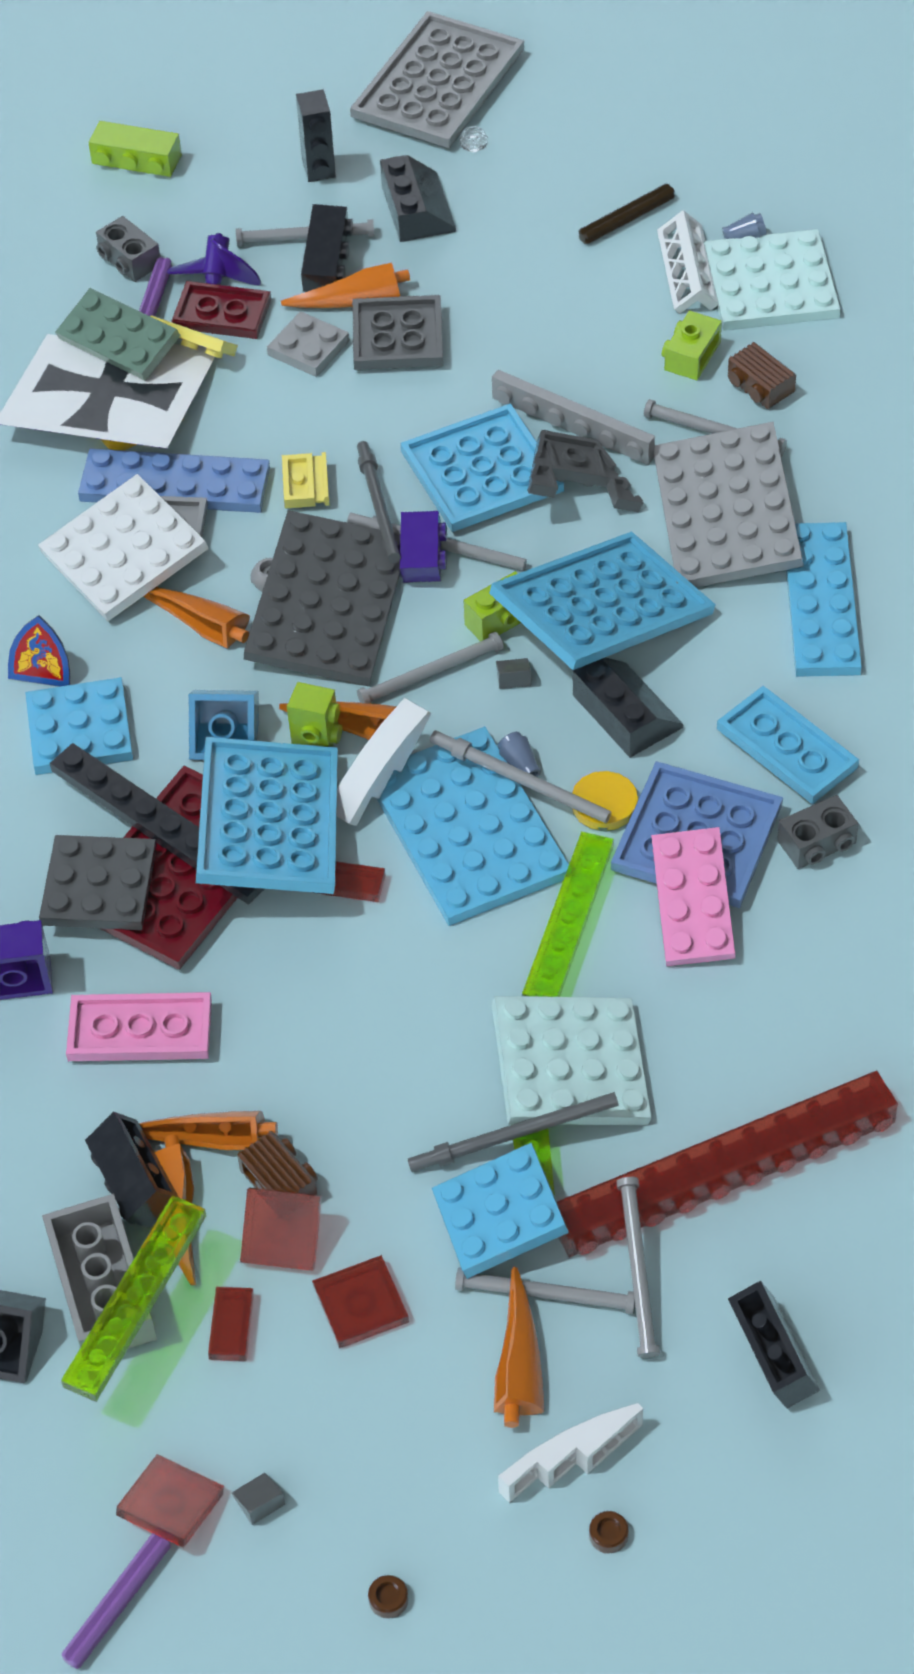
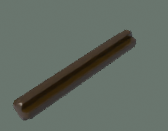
(626, 213)

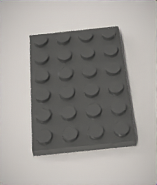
(324, 600)

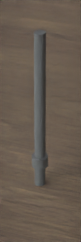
(369, 466)
(445, 1154)

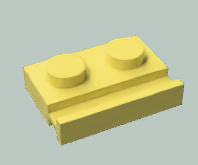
(305, 480)

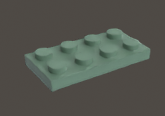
(117, 334)

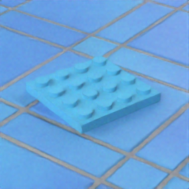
(476, 466)

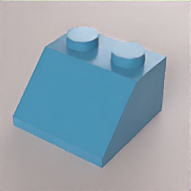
(221, 715)

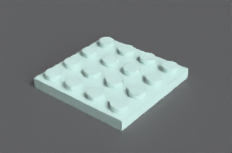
(771, 279)
(568, 1053)

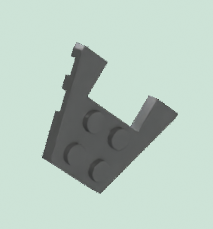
(577, 460)

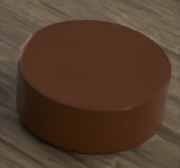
(608, 1532)
(388, 1596)

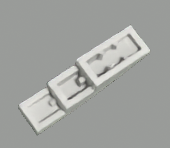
(378, 759)
(580, 1445)

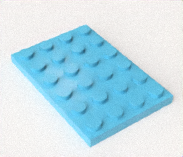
(601, 600)
(268, 816)
(470, 831)

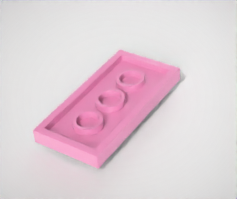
(693, 897)
(139, 1026)

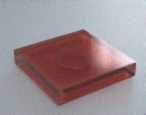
(281, 1228)
(360, 1301)
(170, 1500)

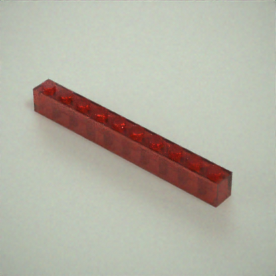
(730, 1161)

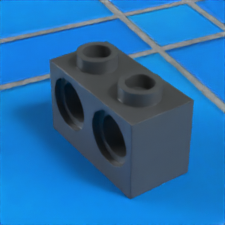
(127, 248)
(817, 832)

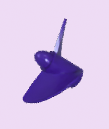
(219, 263)

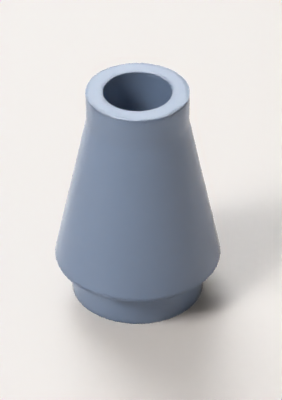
(749, 225)
(518, 753)

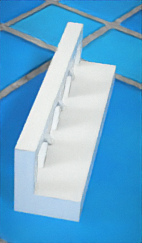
(693, 257)

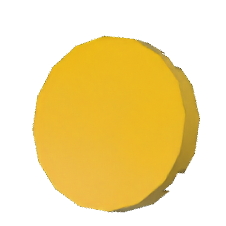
(610, 792)

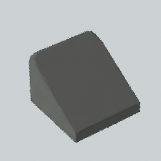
(513, 673)
(259, 1498)

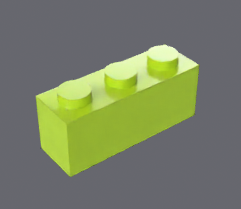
(135, 148)

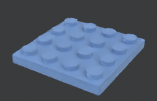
(693, 801)

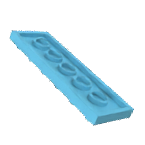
(823, 603)

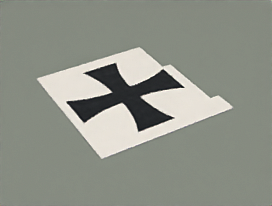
(91, 398)

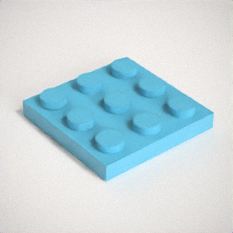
(82, 714)
(499, 1210)

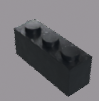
(316, 135)
(326, 246)
(130, 1169)
(773, 1344)

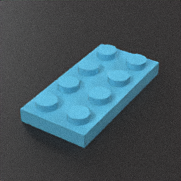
(787, 744)

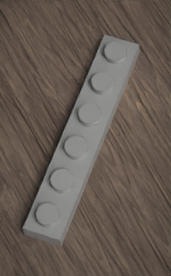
(573, 417)

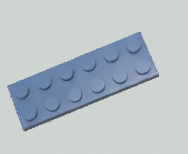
(224, 481)

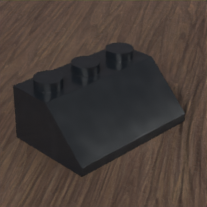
(415, 199)
(623, 705)
(19, 1333)

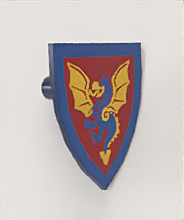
(38, 655)

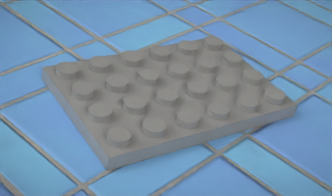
(437, 79)
(727, 505)

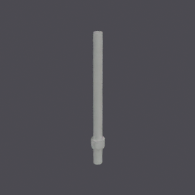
(453, 545)
(463, 750)

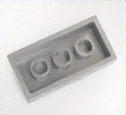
(91, 1261)

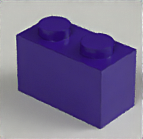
(421, 546)

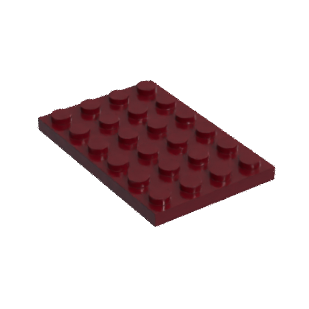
(177, 907)

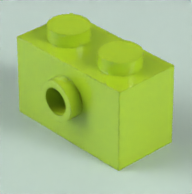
(692, 345)
(486, 615)
(314, 716)

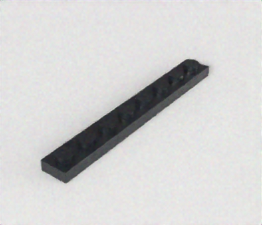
(136, 808)

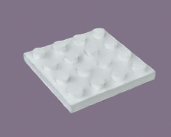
(123, 547)

